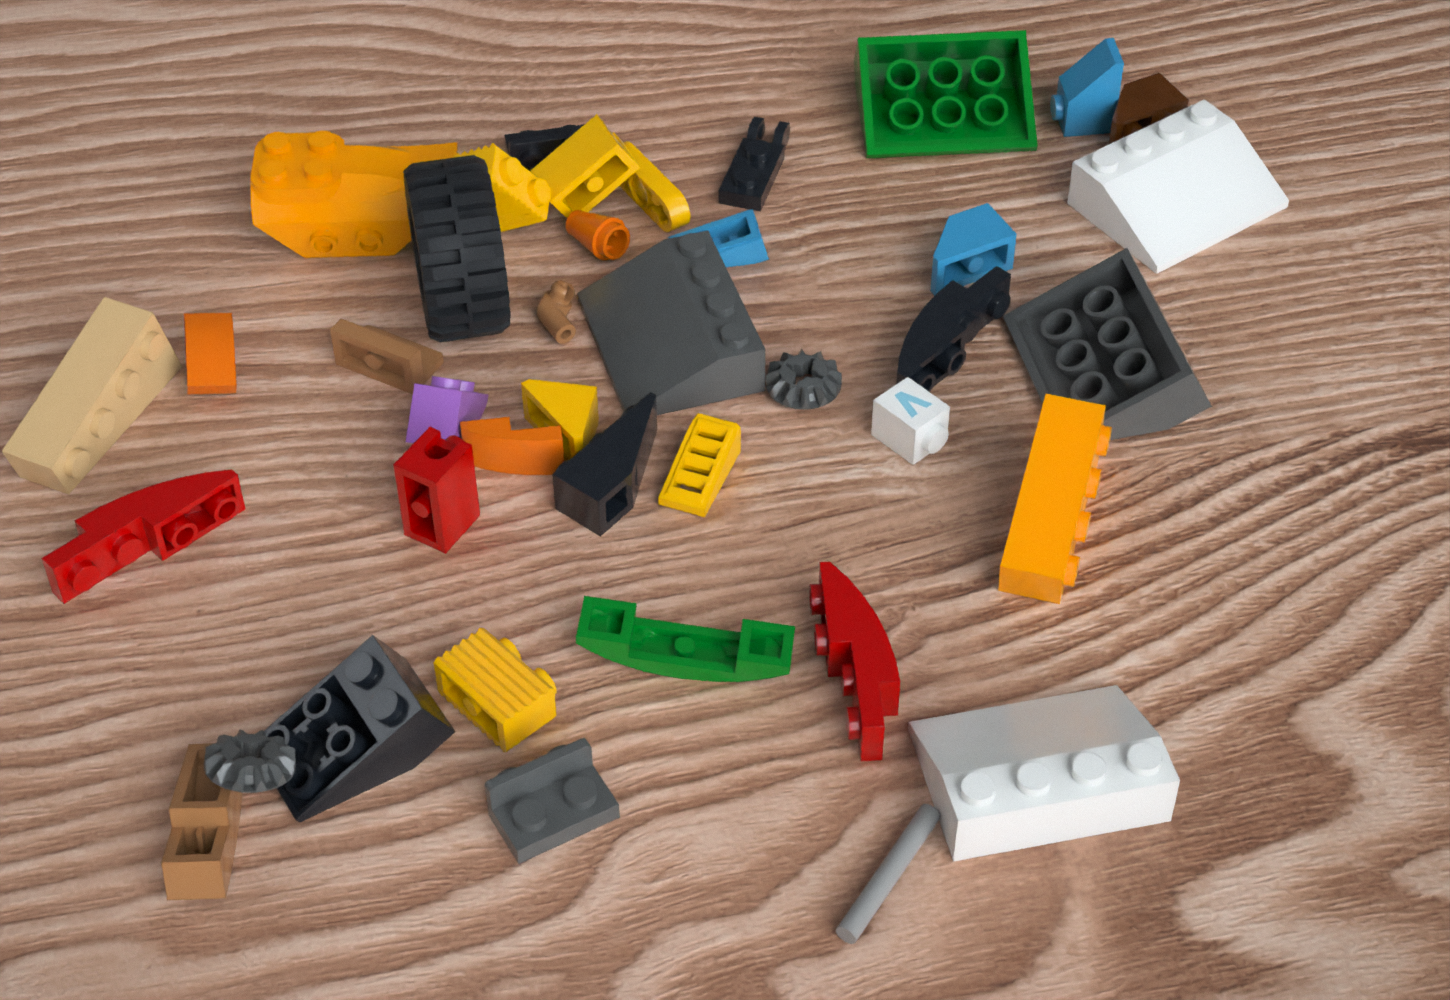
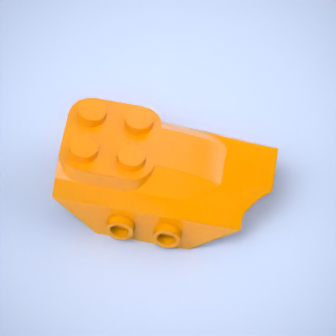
(334, 195)

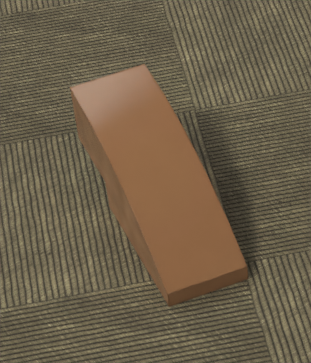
(202, 833)

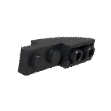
(946, 323)

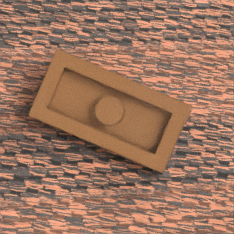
(383, 355)

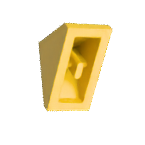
(564, 405)

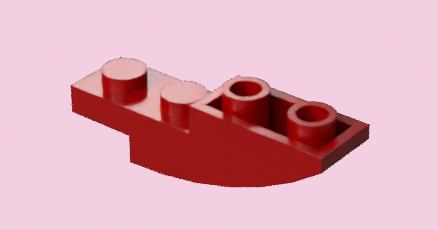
(150, 519)
(859, 654)

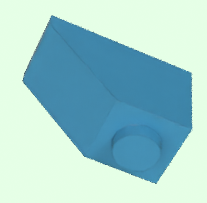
(1089, 92)
(971, 247)

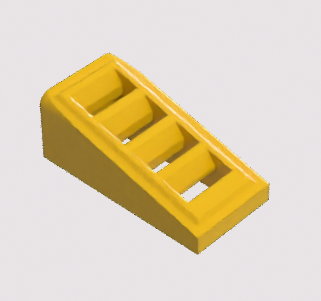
(706, 437)

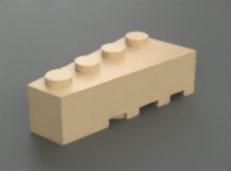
(92, 396)

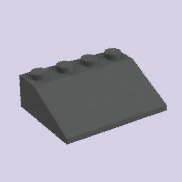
(675, 327)
(1108, 346)

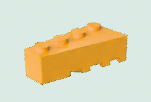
(1054, 499)

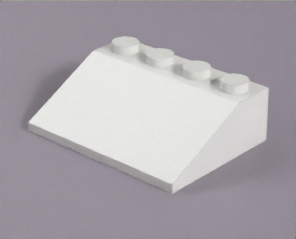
(1175, 186)
(1044, 771)

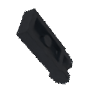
(754, 167)

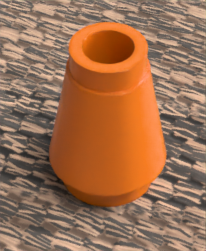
(600, 234)

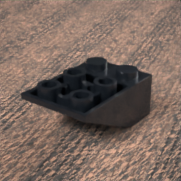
(358, 729)

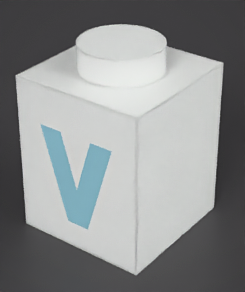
(910, 421)

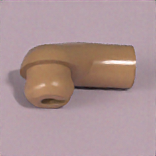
(554, 310)

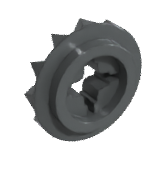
(809, 392)
(249, 762)

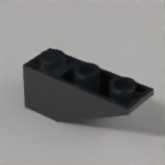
(606, 475)

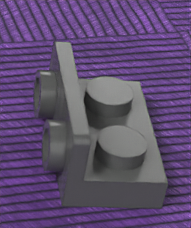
(549, 800)

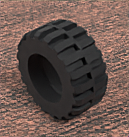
(457, 248)

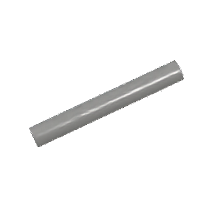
(887, 874)

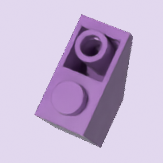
(444, 407)

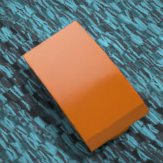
(210, 353)
(514, 451)

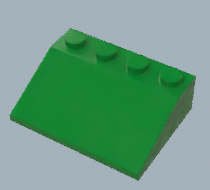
(945, 94)

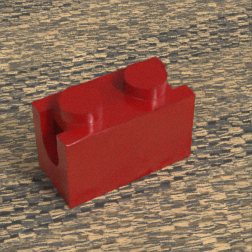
(437, 489)

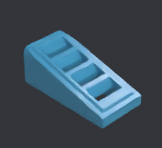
(736, 239)

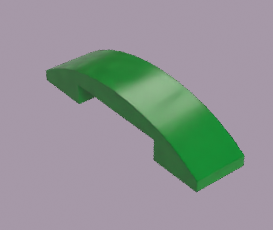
(684, 650)

